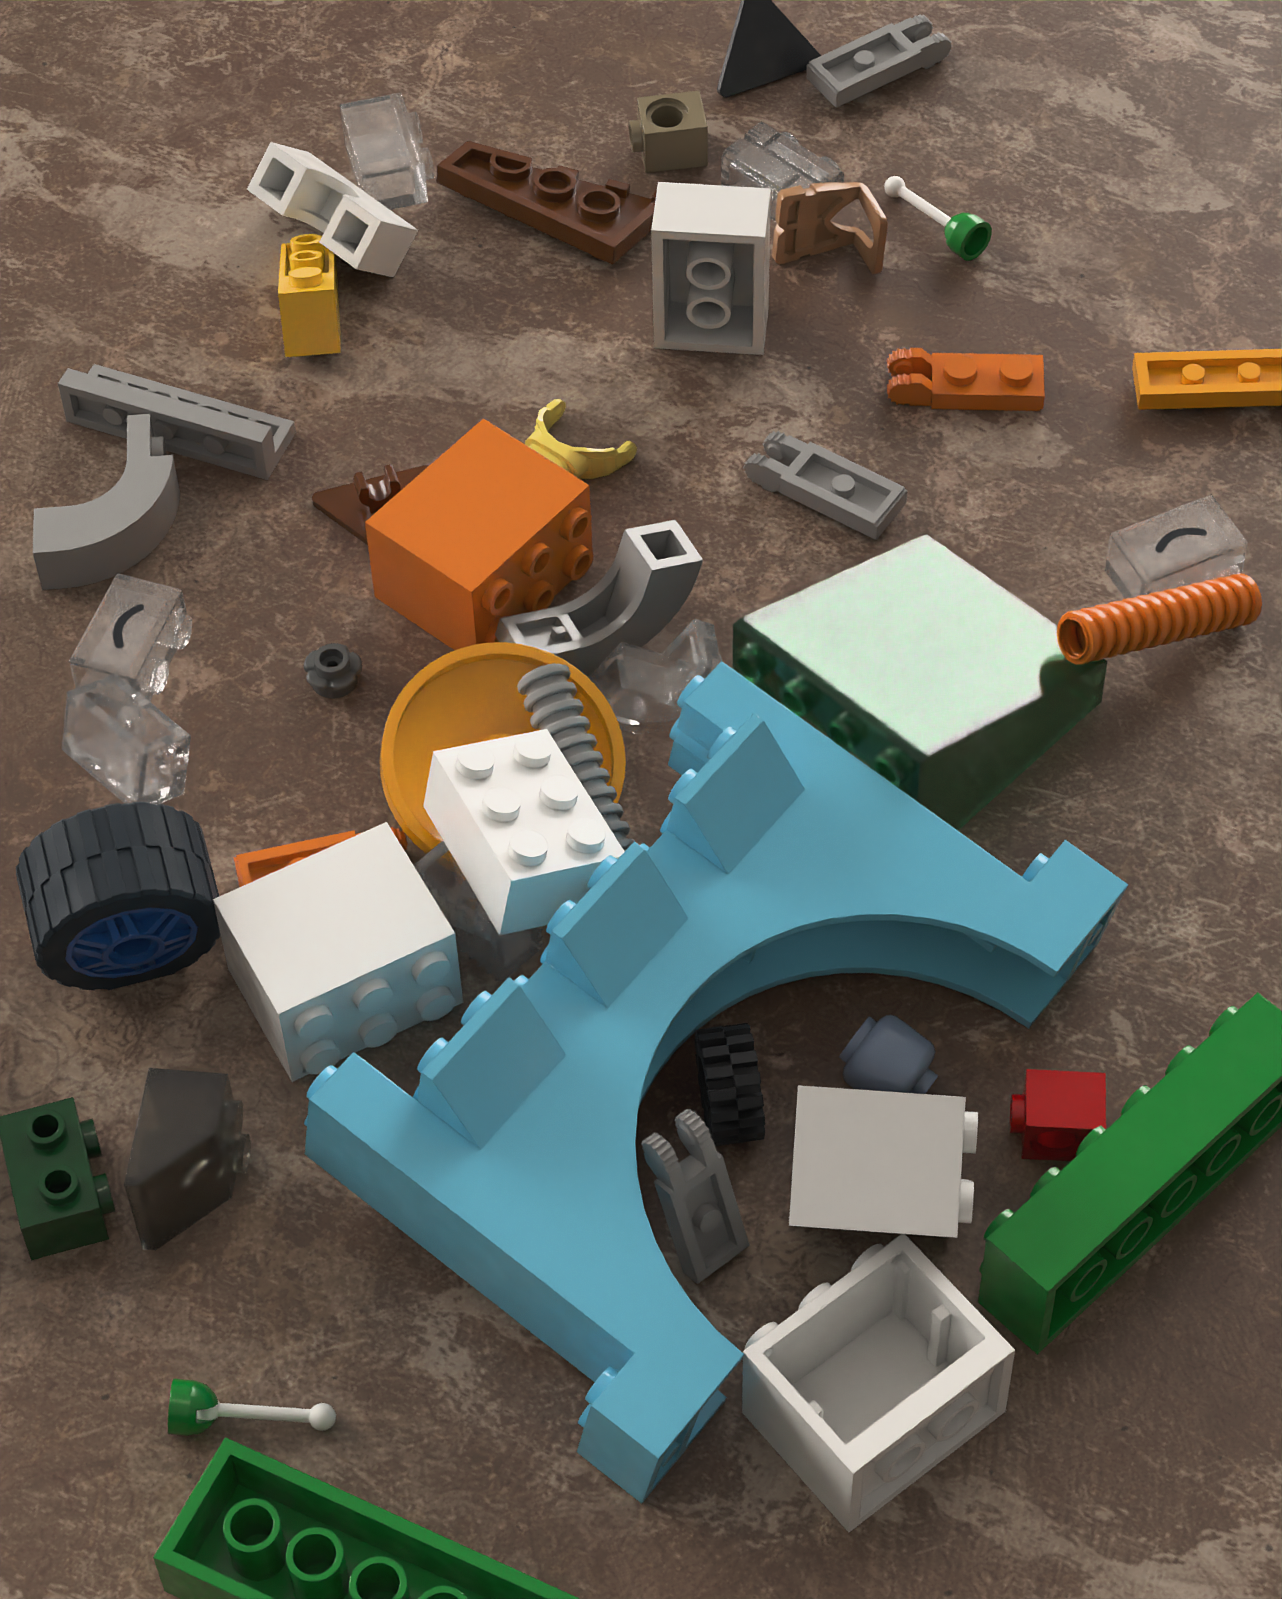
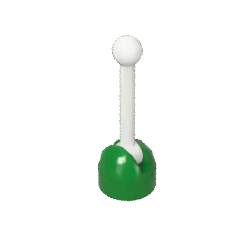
(964, 233)
(196, 1408)

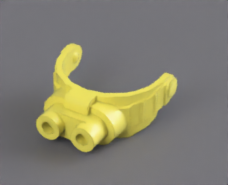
(579, 461)

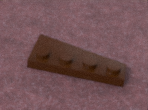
(552, 200)

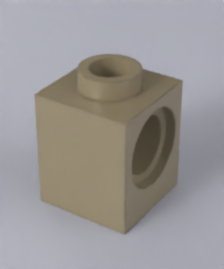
(670, 131)

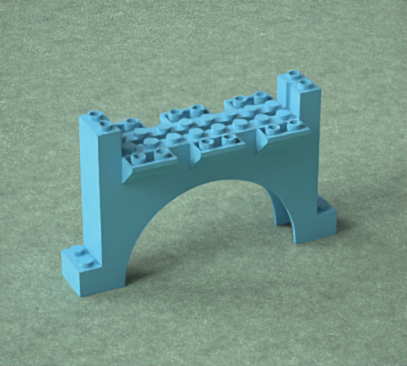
(526, 1121)

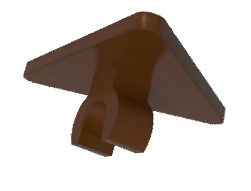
(358, 501)

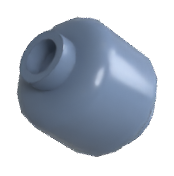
(889, 1057)

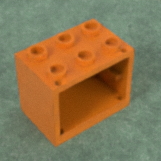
(480, 538)

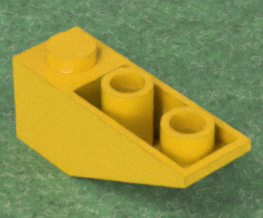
(309, 297)

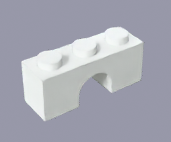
(351, 220)

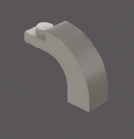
(117, 529)
(628, 605)

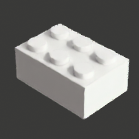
(710, 267)
(517, 826)

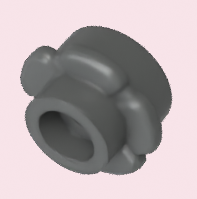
(333, 681)

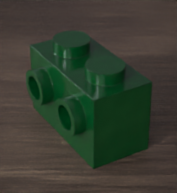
(53, 1178)

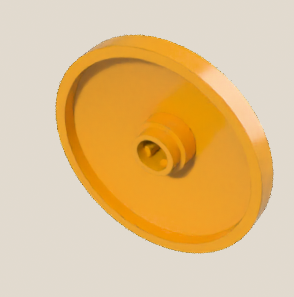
(472, 700)

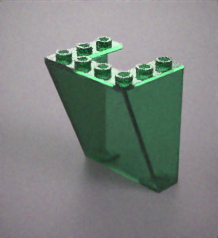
(921, 674)

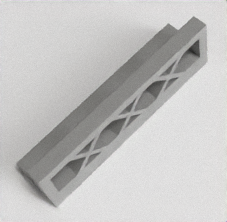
(188, 421)

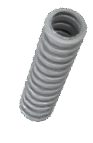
(557, 711)

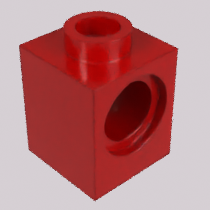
(1057, 1112)

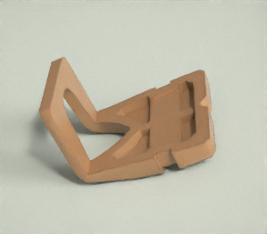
(807, 227)

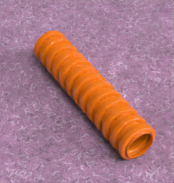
(1158, 618)

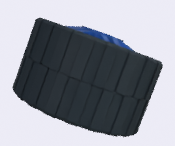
(118, 895)

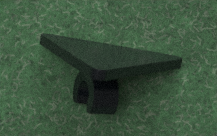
(762, 49)

